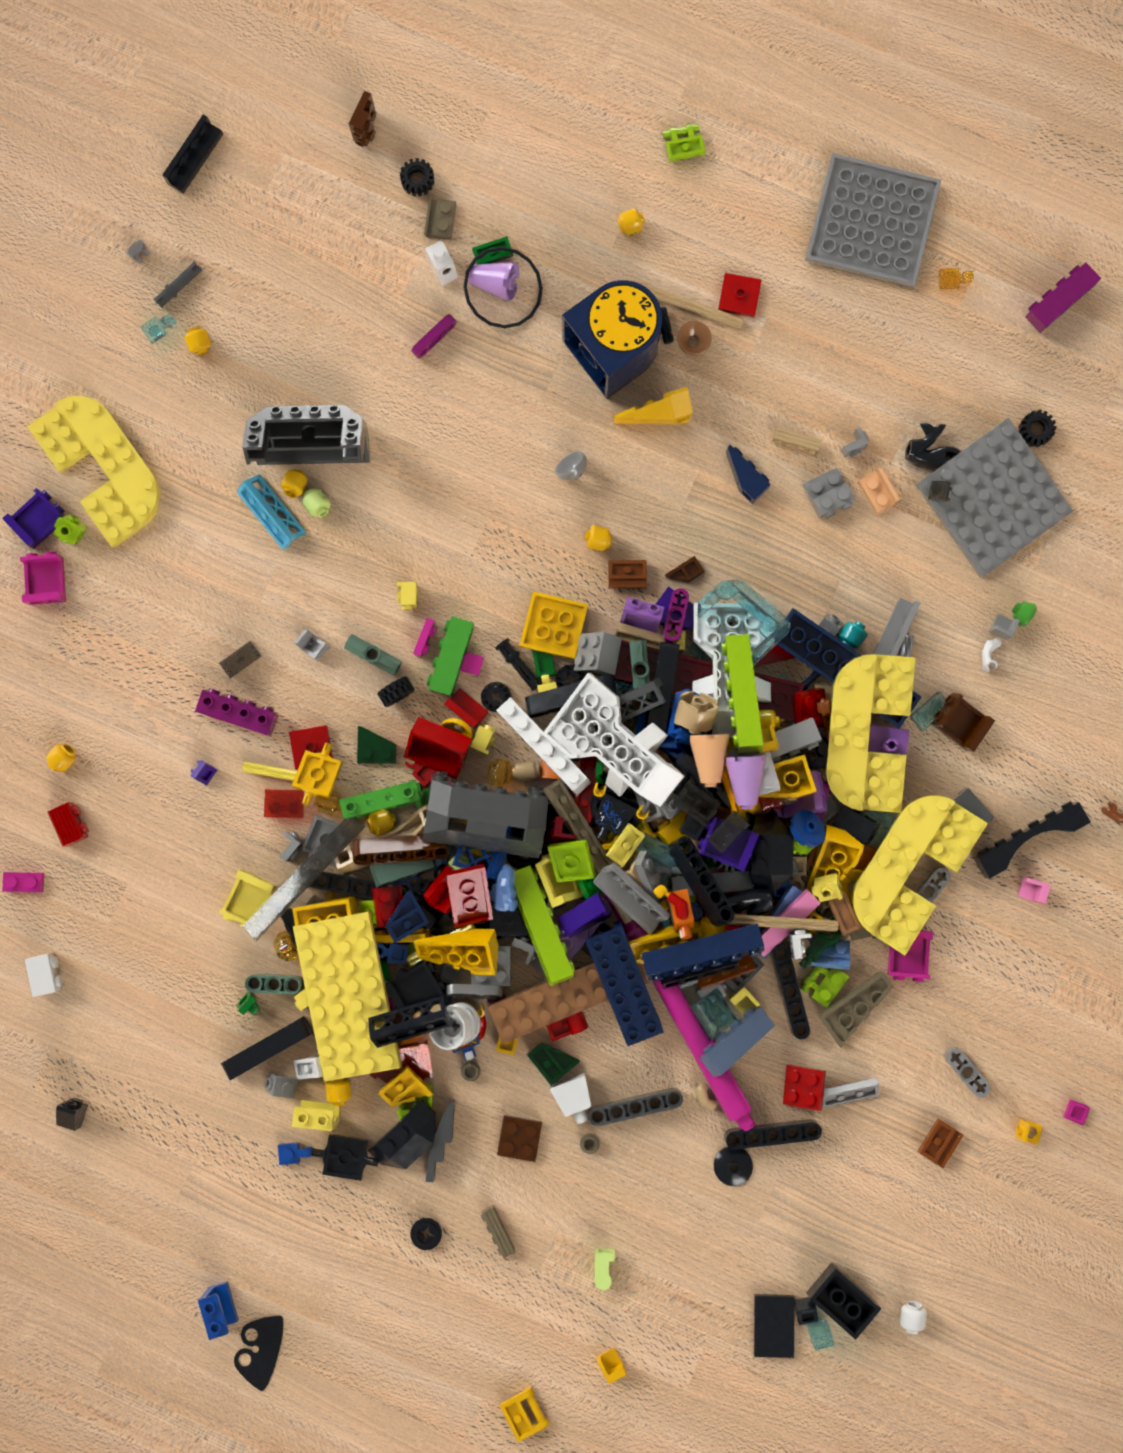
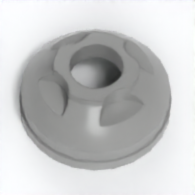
(572, 466)

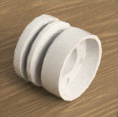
(463, 1029)

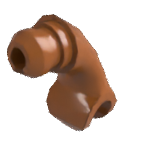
(1112, 813)

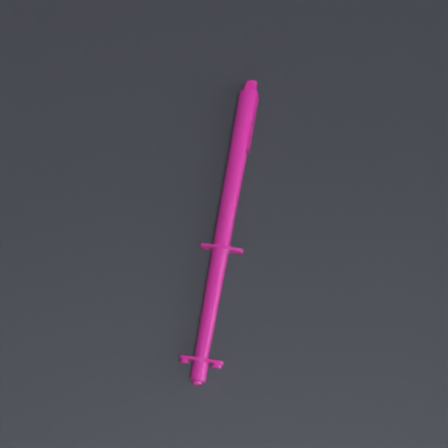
(723, 1086)

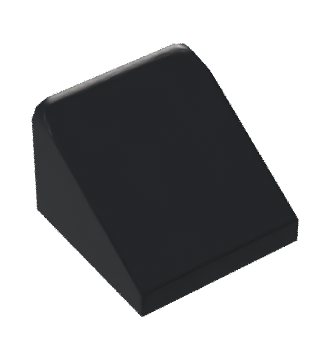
(805, 1311)

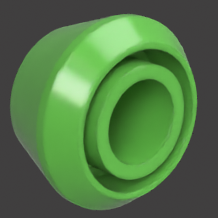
(1024, 612)

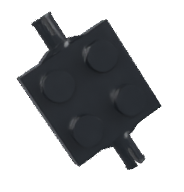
(345, 1157)

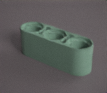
(265, 983)

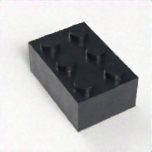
(843, 1300)

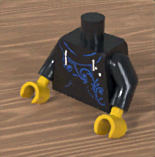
(613, 813)

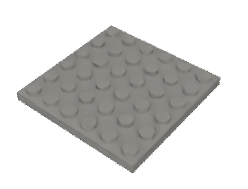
(873, 220)
(996, 498)

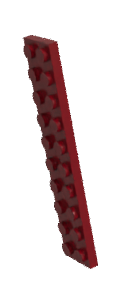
(692, 669)

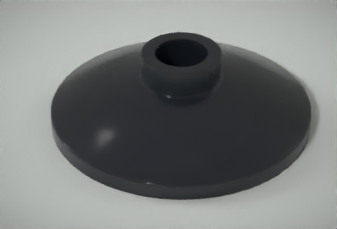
(725, 1159)

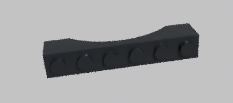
(997, 858)

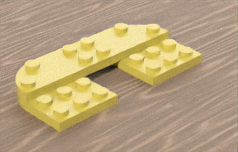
(85, 427)
(853, 773)
(924, 826)

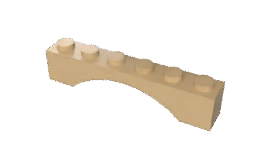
(412, 826)

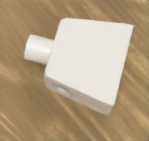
(439, 261)
(573, 1097)

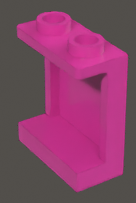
(44, 578)
(915, 962)

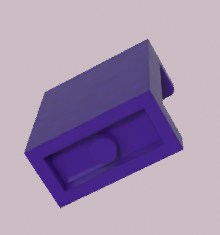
(35, 519)
(737, 854)

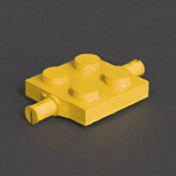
(317, 774)

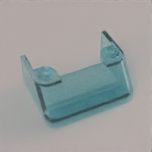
(773, 623)

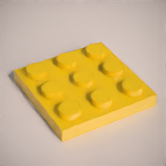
(553, 625)

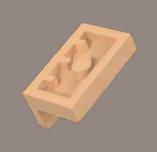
(879, 490)

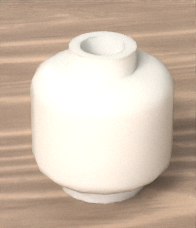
(913, 1317)

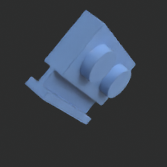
(834, 957)

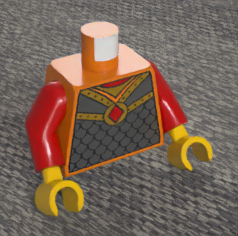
(679, 910)

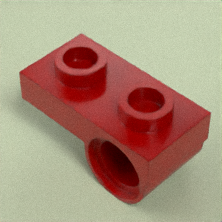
(570, 1025)

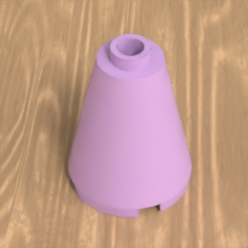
(496, 278)
(746, 778)

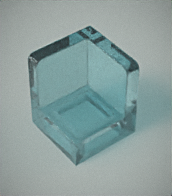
(820, 1334)

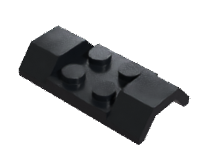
(506, 922)

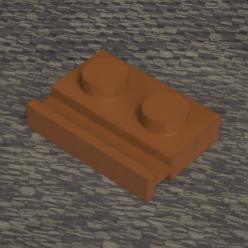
(627, 574)
(940, 1143)

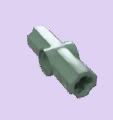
(362, 649)
(639, 656)

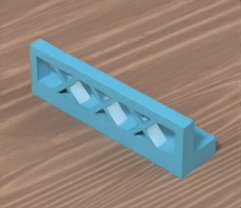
(267, 512)

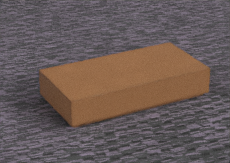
(844, 915)

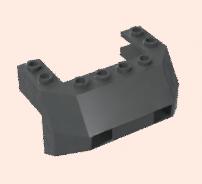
(306, 436)
(487, 817)

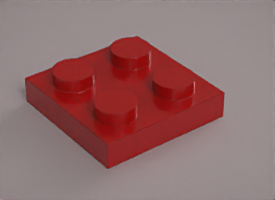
(807, 707)
(804, 1087)

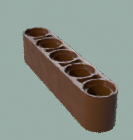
(396, 849)

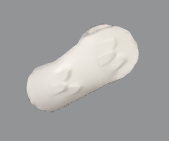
(989, 647)

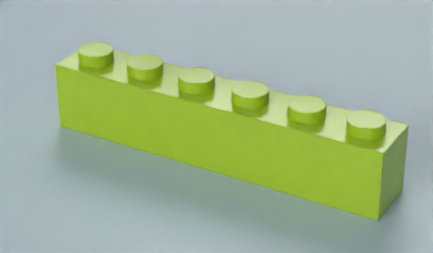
(743, 694)
(541, 927)

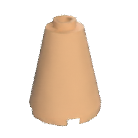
(709, 756)

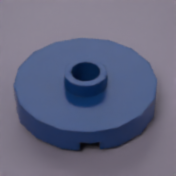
(807, 828)

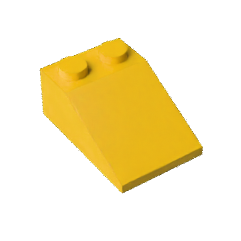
(324, 910)

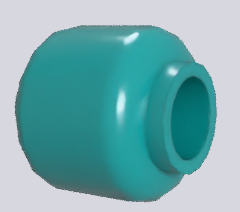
(853, 634)

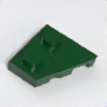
(374, 748)
(551, 1062)

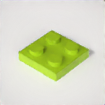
(571, 861)

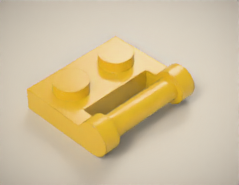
(518, 1417)

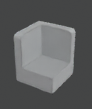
(1004, 627)

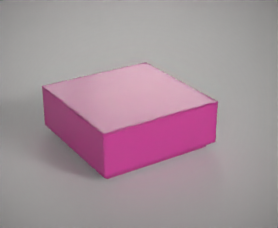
(472, 664)
(1076, 1112)

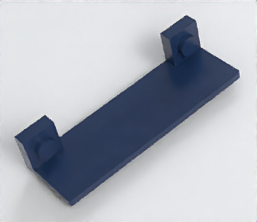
(624, 985)

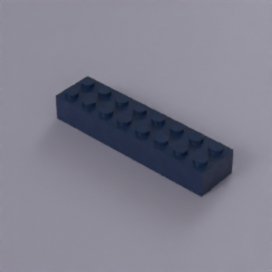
(815, 646)

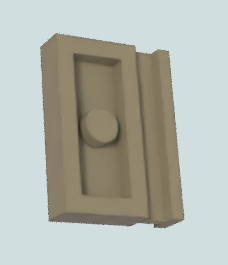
(440, 218)

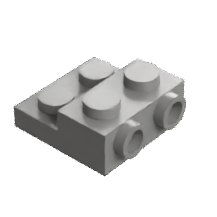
(829, 493)

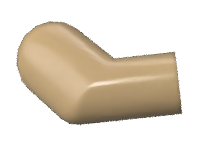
(703, 1098)

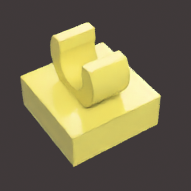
(546, 685)

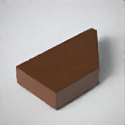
(686, 571)

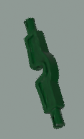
(819, 945)

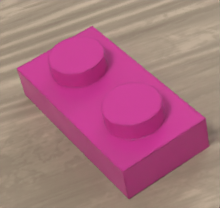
(422, 646)
(23, 882)

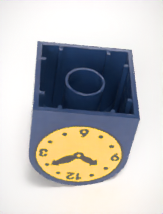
(614, 333)

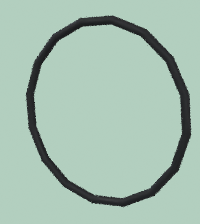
(467, 295)

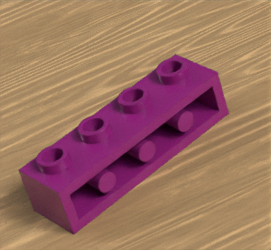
(1063, 297)
(236, 712)

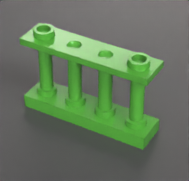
(385, 798)

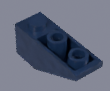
(748, 479)

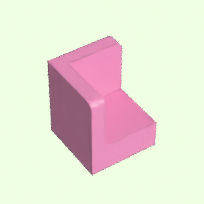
(1034, 890)

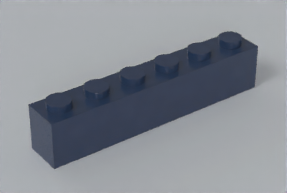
(703, 952)

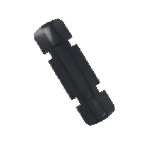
(666, 327)

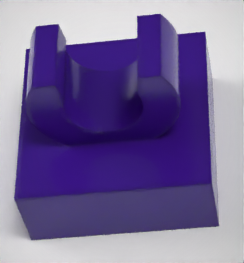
(203, 772)

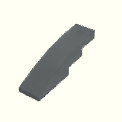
(726, 880)
(443, 1134)

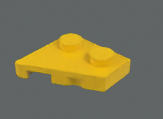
(404, 1088)

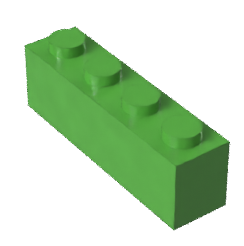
(451, 656)

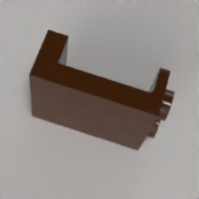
(962, 722)

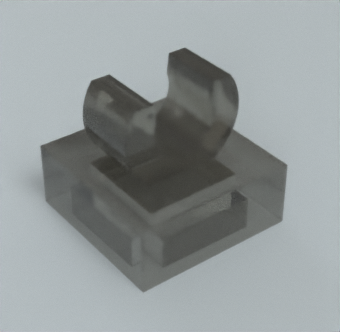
(939, 491)

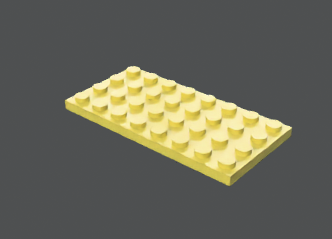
(342, 992)

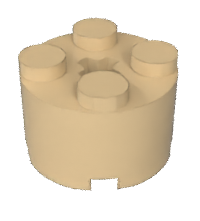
(696, 712)

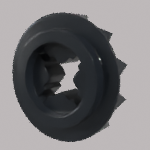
(562, 675)
(494, 687)
(820, 761)
(431, 1241)

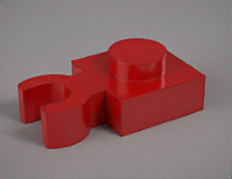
(421, 773)

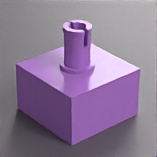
(888, 739)

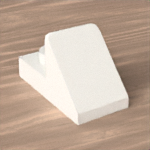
(308, 1067)

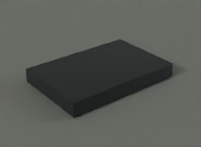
(774, 1325)

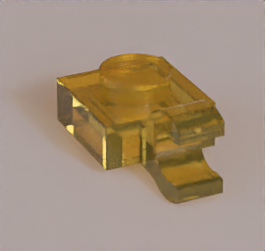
(951, 278)

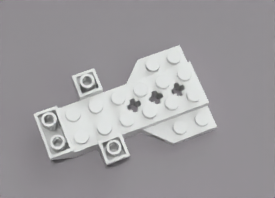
(709, 634)
(629, 756)

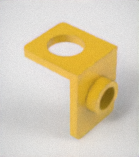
(1022, 1131)

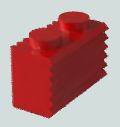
(68, 824)

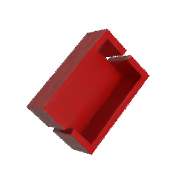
(437, 747)

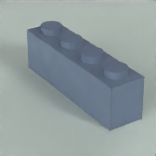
(737, 1041)

